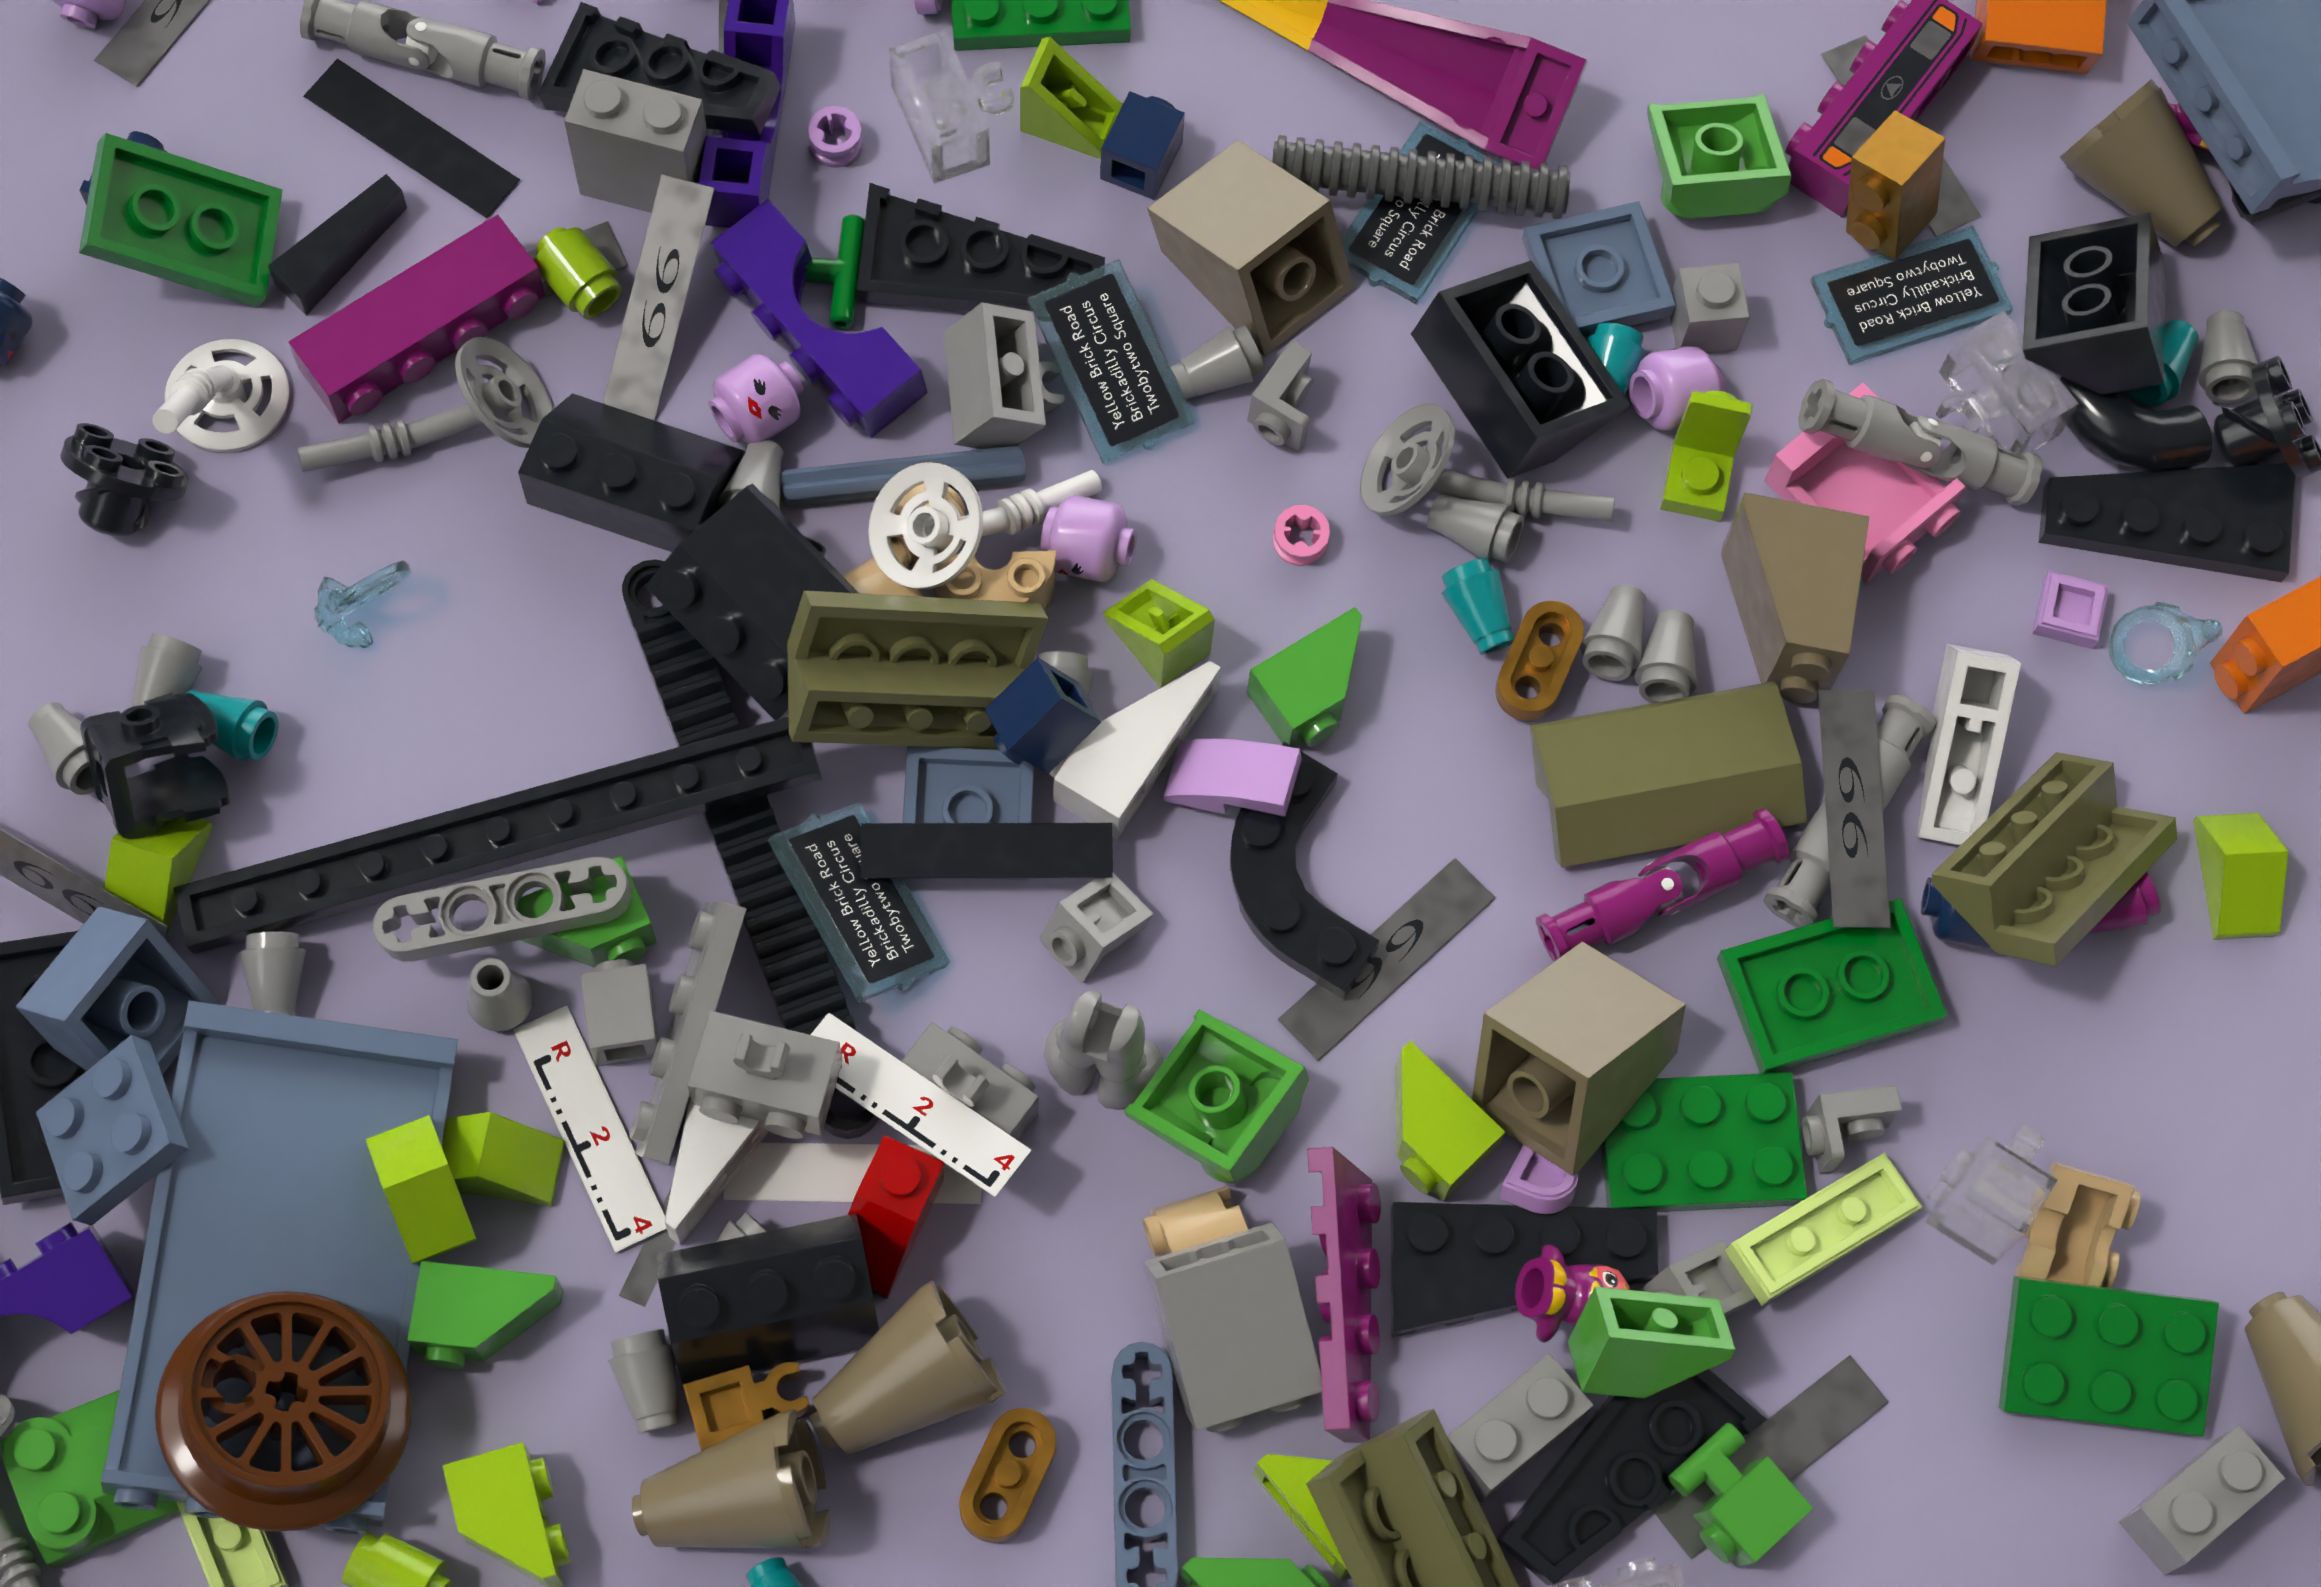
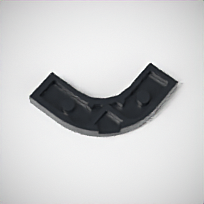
(1275, 899)

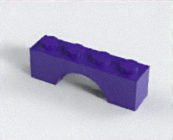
(742, 163)
(864, 370)
(67, 1283)

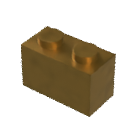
(1894, 185)

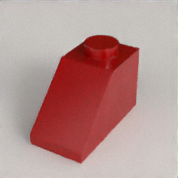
(893, 1207)

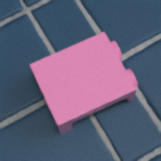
(1897, 499)

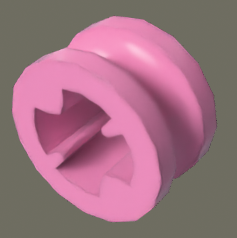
(1302, 517)

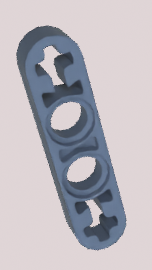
(1148, 1475)

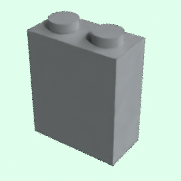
(631, 135)
(1235, 1327)

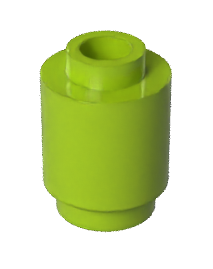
(577, 271)
(392, 1564)

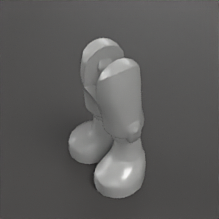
(1102, 1040)

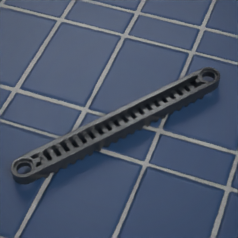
(775, 917)

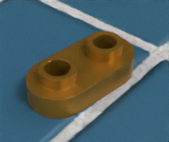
(1539, 664)
(1006, 1476)

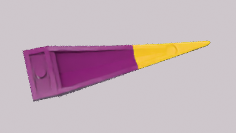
(1468, 78)

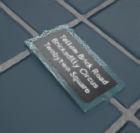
(1404, 242)
(1912, 299)
(1110, 361)
(865, 922)

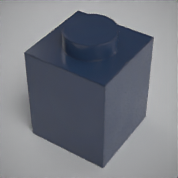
(1142, 144)
(1041, 717)

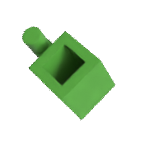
(1748, 1507)

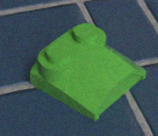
(1718, 157)
(1221, 1098)
(58, 1477)

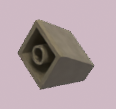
(1254, 244)
(1795, 589)
(1573, 1054)

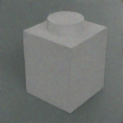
(1709, 307)
(619, 1012)

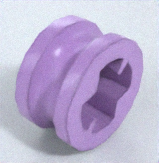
(835, 118)

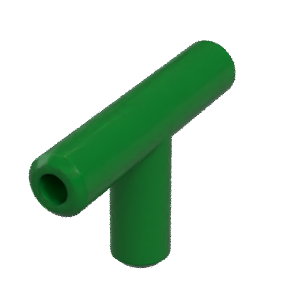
(841, 272)

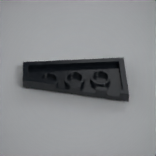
(732, 91)
(948, 262)
(2186, 517)
(28, 1073)
(1468, 1257)
(1619, 1471)

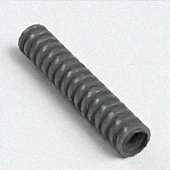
(1426, 177)

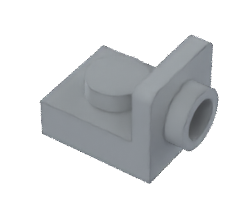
(1279, 395)
(1093, 924)
(1857, 1113)
(1705, 1275)

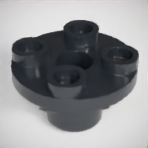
(2269, 424)
(121, 478)

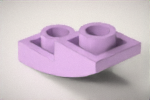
(1235, 773)

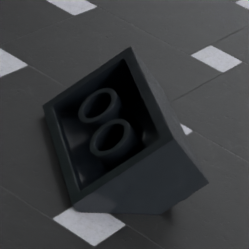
(2098, 304)
(1518, 367)
(625, 472)
(741, 588)
(767, 1298)

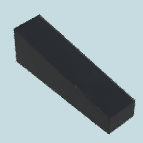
(333, 248)

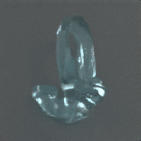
(338, 600)
(2189, 638)

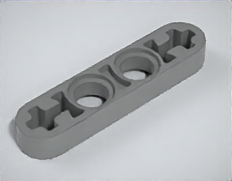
(503, 919)

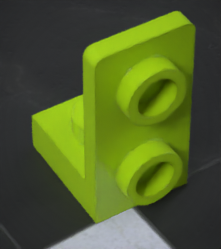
(1704, 454)

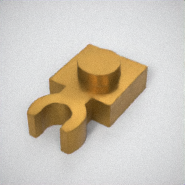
(733, 1402)

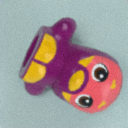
(1557, 1292)

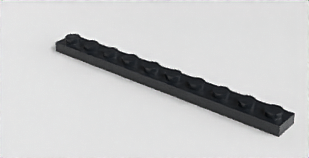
(494, 834)

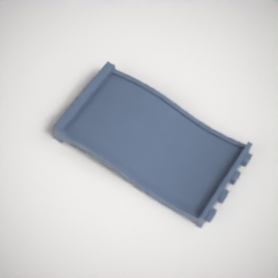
(2246, 84)
(273, 1203)

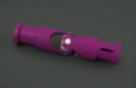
(1623, 906)

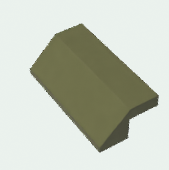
(904, 667)
(1667, 772)
(2052, 860)
(1408, 1513)

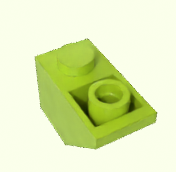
(503, 1512)

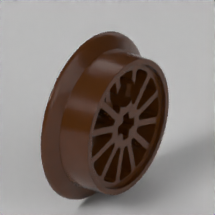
(286, 1497)

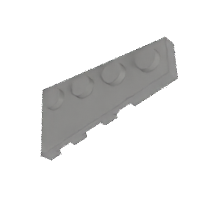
(693, 997)

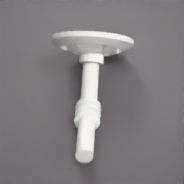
(217, 389)
(943, 528)

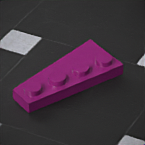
(1345, 1293)

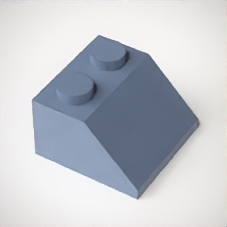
(113, 984)

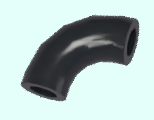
(2137, 434)

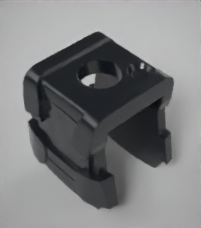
(175, 786)

